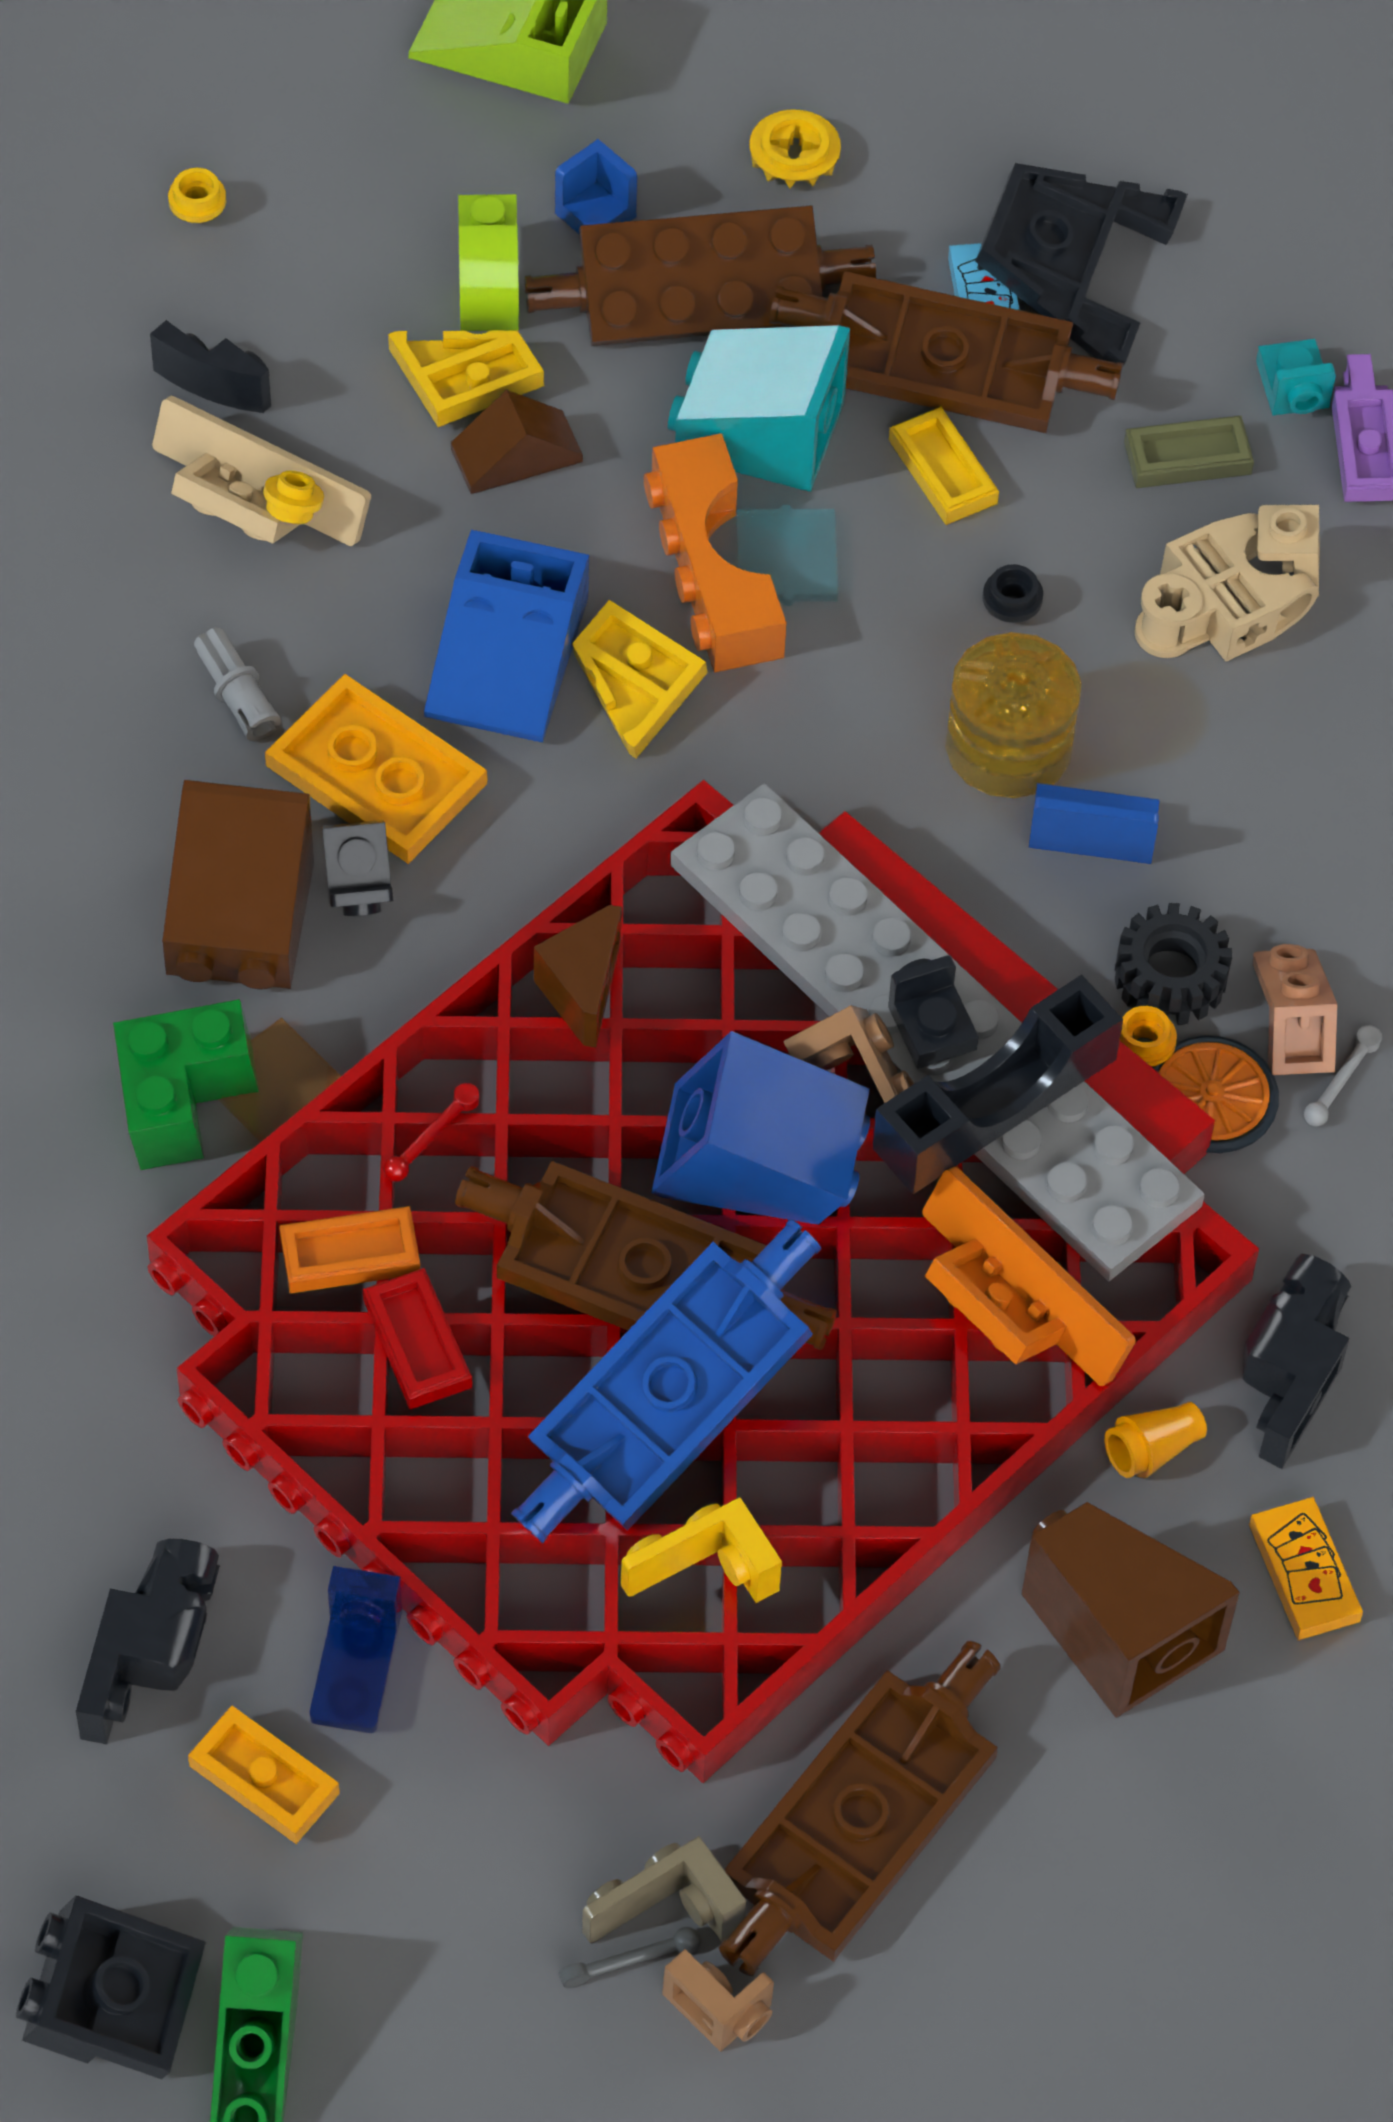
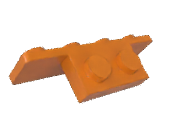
(1015, 1286)

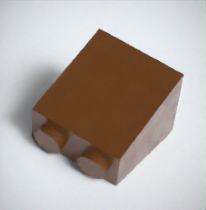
(238, 884)
(1124, 1604)

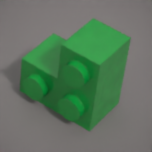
(171, 1066)

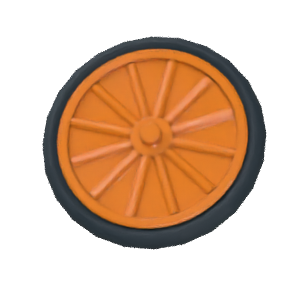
(1227, 1084)

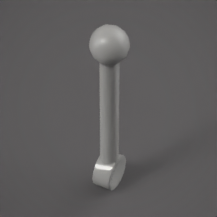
(1366, 1041)

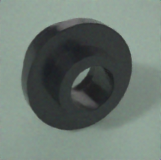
(1014, 581)

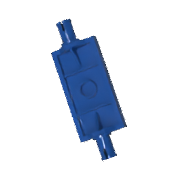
(670, 1384)

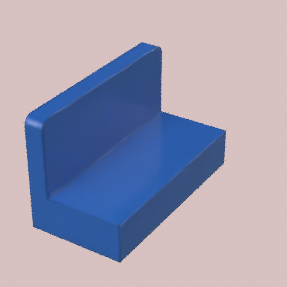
(1094, 823)

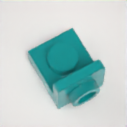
(1295, 377)

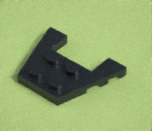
(1051, 239)

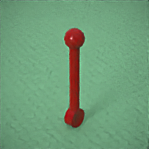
(465, 1099)

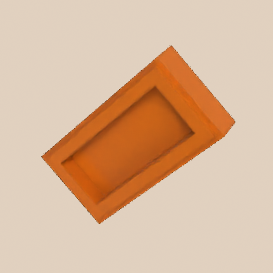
(349, 1249)

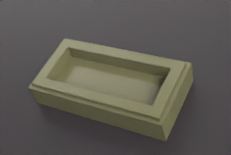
(1188, 451)

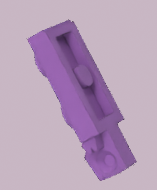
(1364, 433)

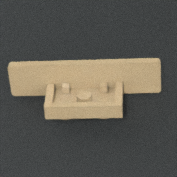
(229, 473)

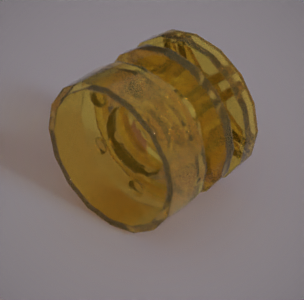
(1012, 714)

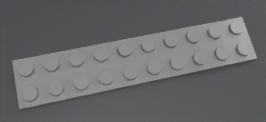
(840, 946)

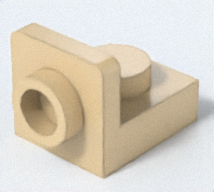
(1292, 537)

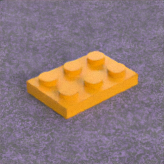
(376, 765)

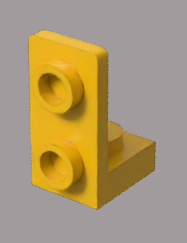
(728, 1530)

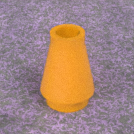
(1150, 1439)

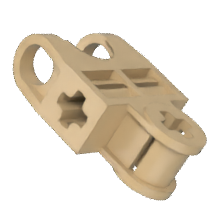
(1218, 594)

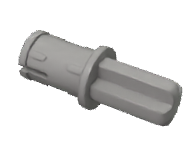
(237, 685)

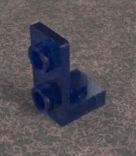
(357, 1649)

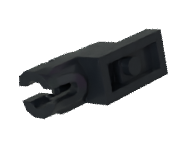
(1296, 1352)
(147, 1634)

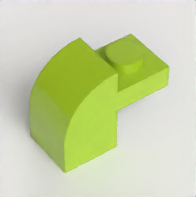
(488, 262)

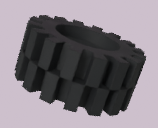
(1178, 934)

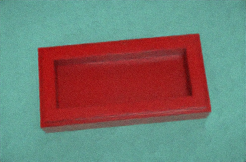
(417, 1338)

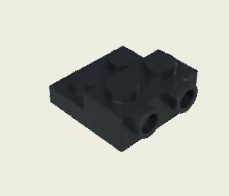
(110, 1987)

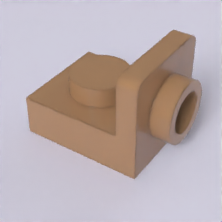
(706, 2000)

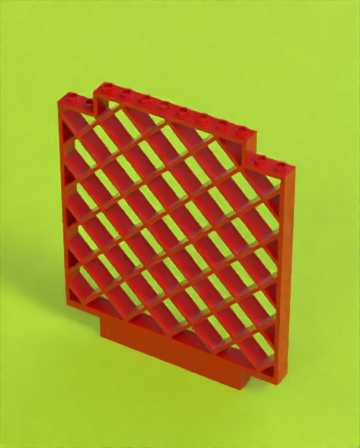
(609, 1658)

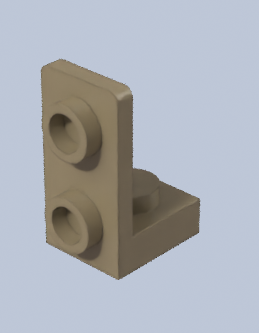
(706, 1892)

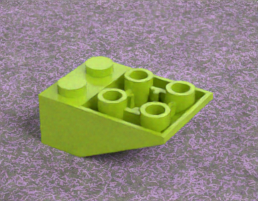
(514, 42)

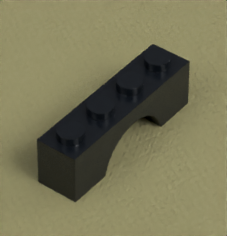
(949, 1121)

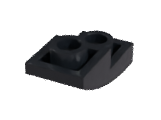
(218, 375)

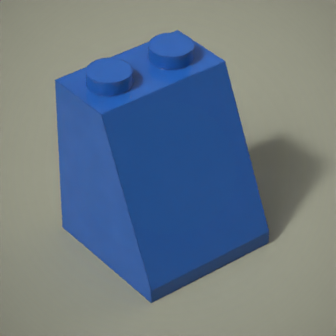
(762, 1134)

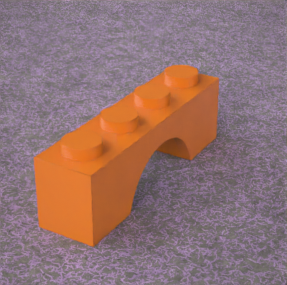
(733, 608)

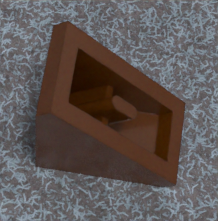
(514, 442)
(578, 969)

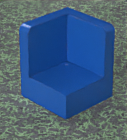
(595, 188)

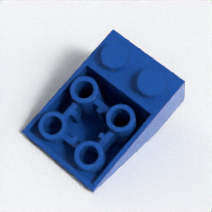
(508, 635)

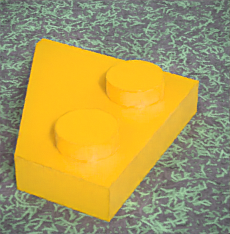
(466, 370)
(635, 673)

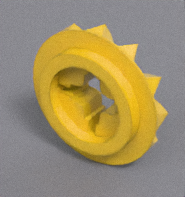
(775, 134)

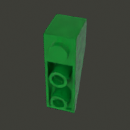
(255, 2024)

